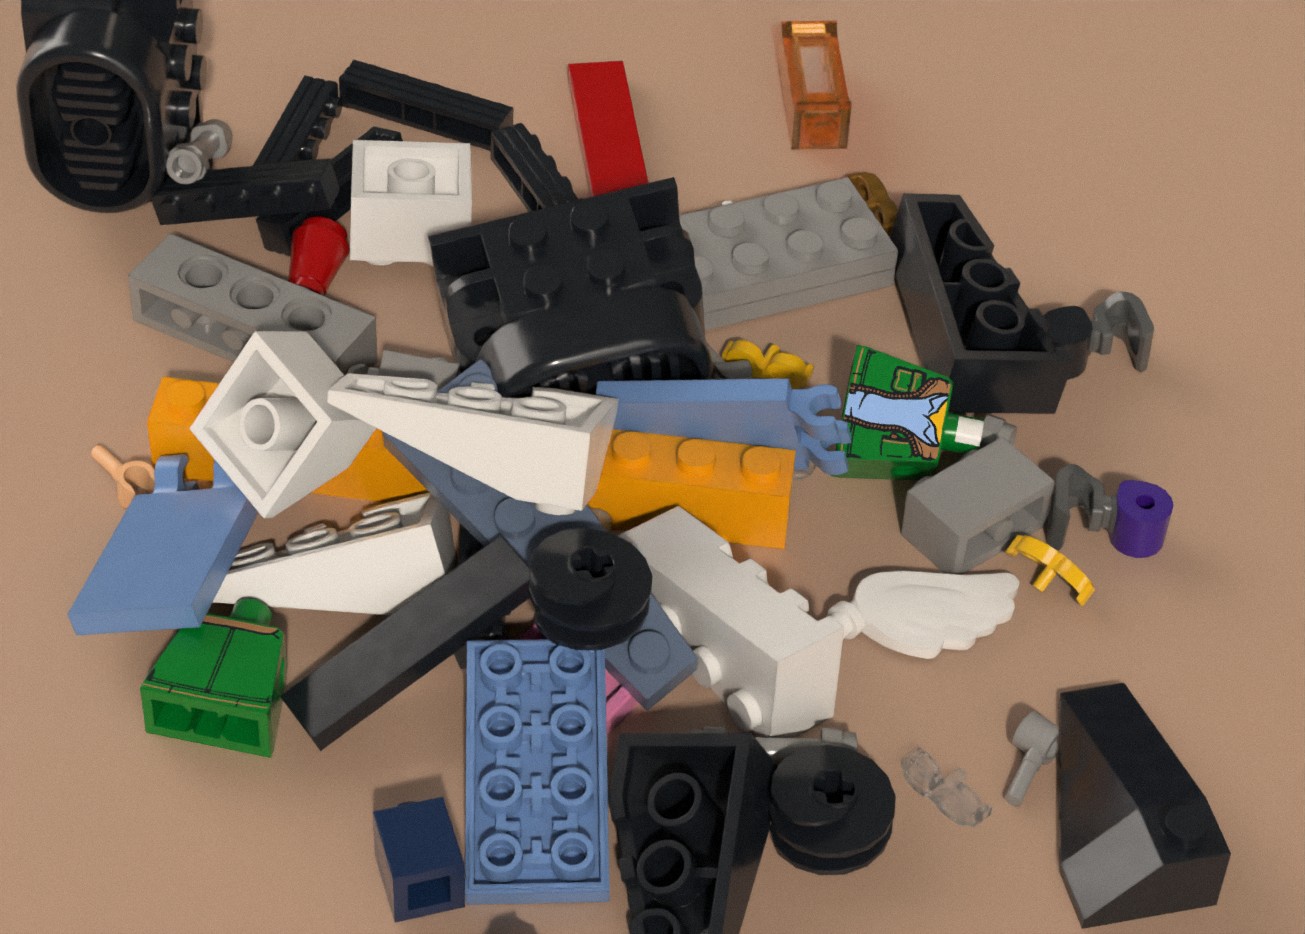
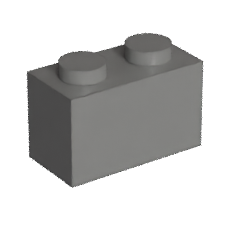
(976, 507)

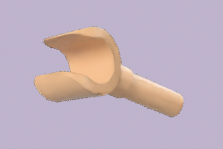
(126, 475)

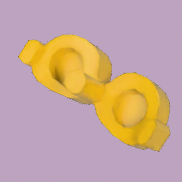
(772, 365)
(1054, 564)

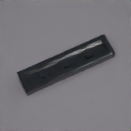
(409, 643)

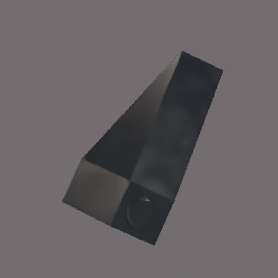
(1130, 815)
(690, 827)

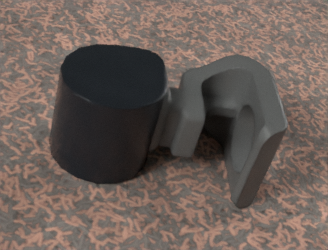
(1118, 315)

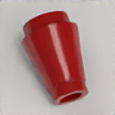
(317, 253)

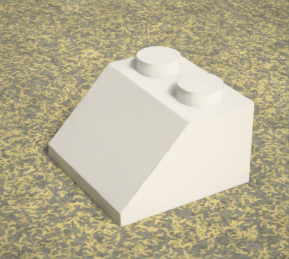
(406, 195)
(274, 421)

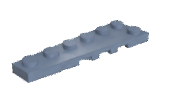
(646, 663)

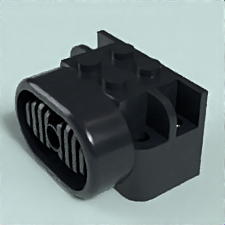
(108, 96)
(576, 294)

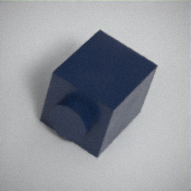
(419, 859)

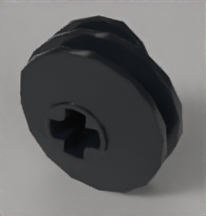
(589, 589)
(830, 810)

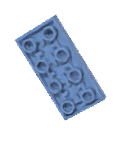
(535, 774)

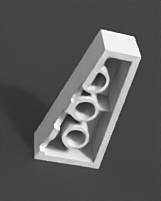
(751, 642)

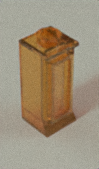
(813, 85)

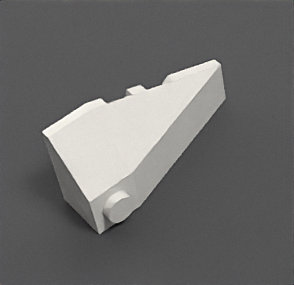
(527, 447)
(362, 569)

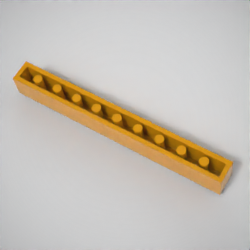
(725, 485)

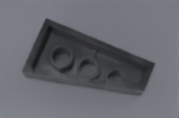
(971, 314)

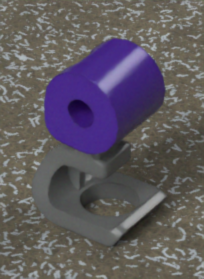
(1130, 527)

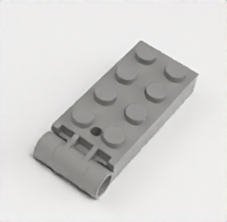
(788, 252)

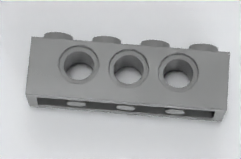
(223, 302)

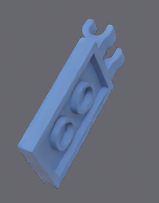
(737, 412)
(165, 555)

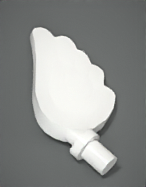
(927, 610)

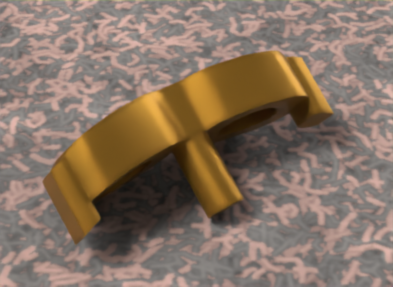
(876, 198)

